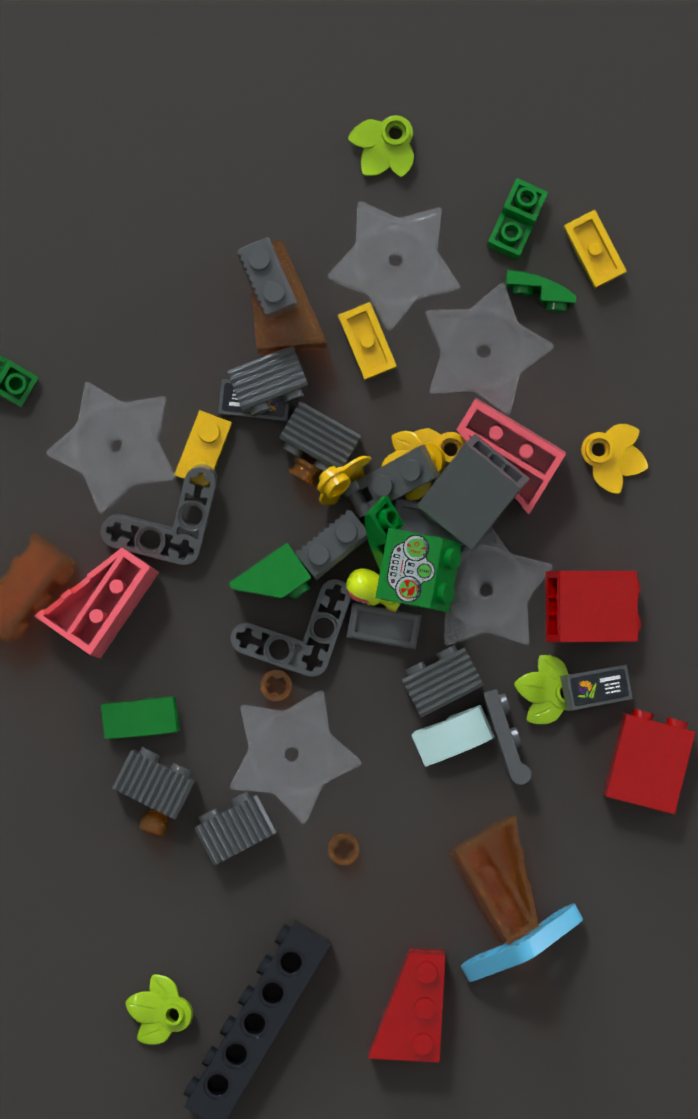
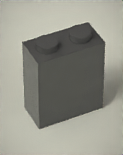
(472, 492)

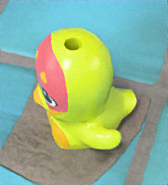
(363, 586)

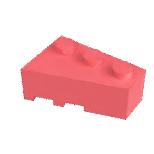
(518, 445)
(100, 603)

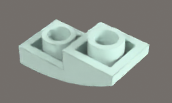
(452, 736)

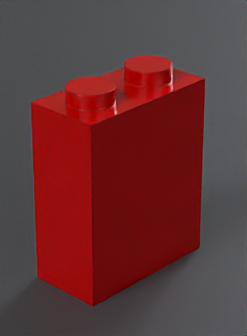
(592, 606)
(649, 761)

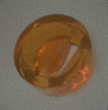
(154, 823)

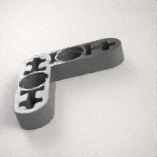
(181, 529)
(297, 647)

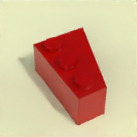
(414, 1011)

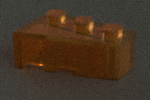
(294, 328)
(29, 582)
(498, 878)

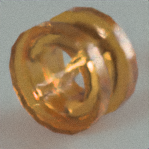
(304, 471)
(277, 674)
(334, 842)

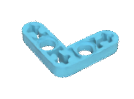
(525, 947)

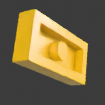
(594, 249)
(367, 341)
(203, 445)

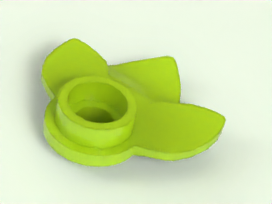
(380, 149)
(543, 690)
(153, 1010)

